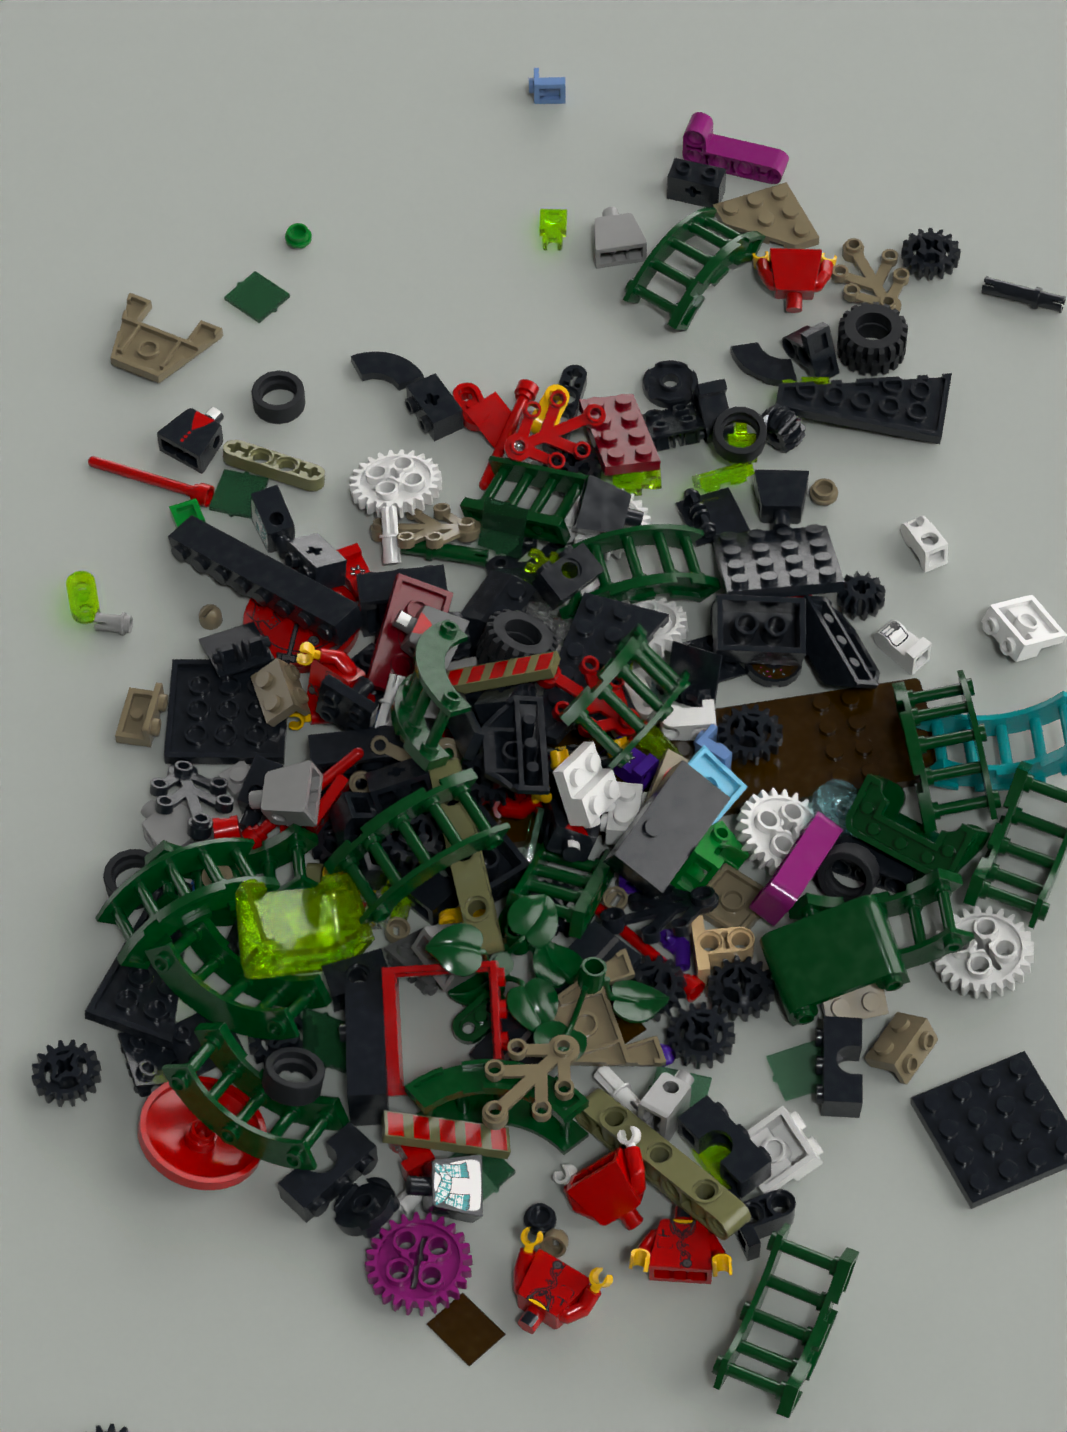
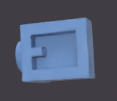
(547, 89)
(709, 739)

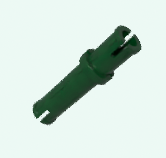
(450, 553)

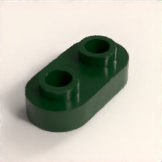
(477, 1016)

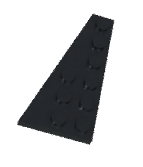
(879, 404)
(594, 632)
(137, 998)

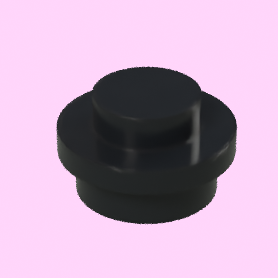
(540, 1218)

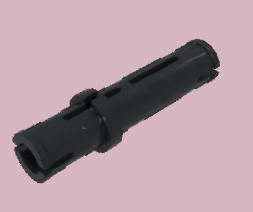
(1034, 297)

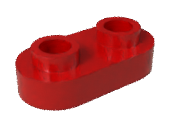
(473, 394)

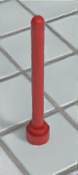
(525, 391)
(202, 492)
(259, 832)
(695, 985)

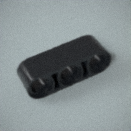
(892, 872)

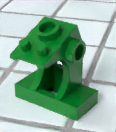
(712, 851)

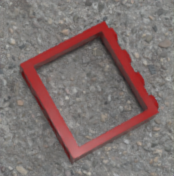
(392, 1017)

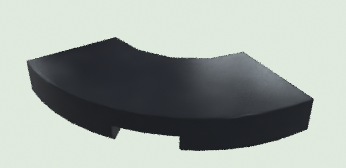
(755, 361)
(386, 367)

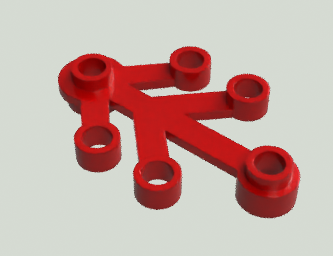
(551, 434)
(614, 721)

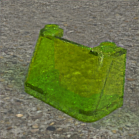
(300, 927)

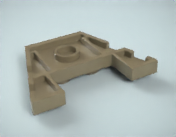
(153, 351)
(601, 1028)

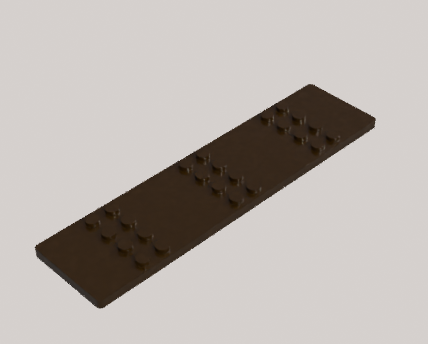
(824, 739)

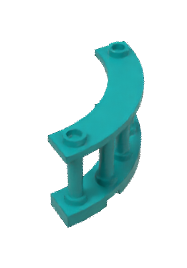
(1000, 726)

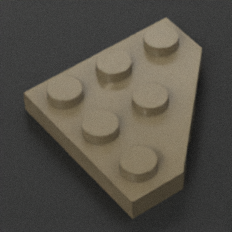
(772, 213)

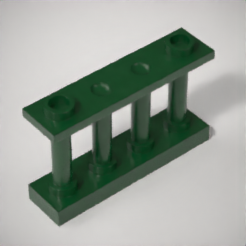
(538, 525)
(585, 899)

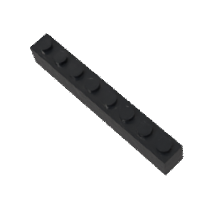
(266, 580)

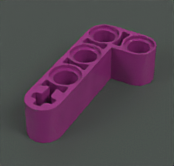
(734, 155)
(796, 869)

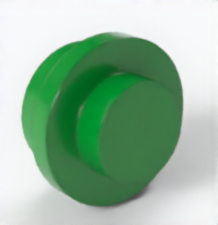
(298, 236)

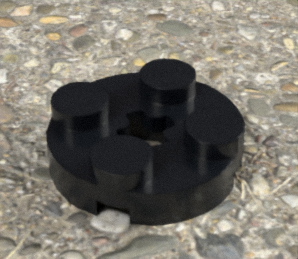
(379, 1202)

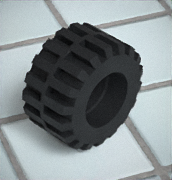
(877, 323)
(514, 636)

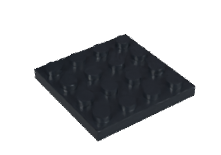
(778, 562)
(218, 717)
(995, 1128)

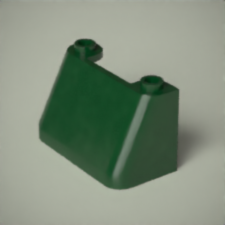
(878, 821)
(833, 956)

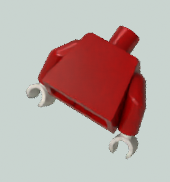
(609, 1186)

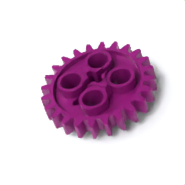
(449, 1268)

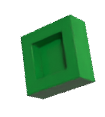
(184, 510)

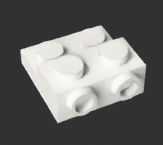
(1022, 627)
(586, 786)
(626, 809)
(788, 1146)

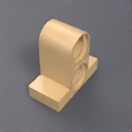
(722, 941)

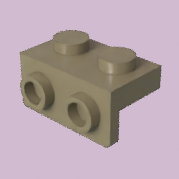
(280, 691)
(141, 716)
(860, 1003)
(903, 1046)

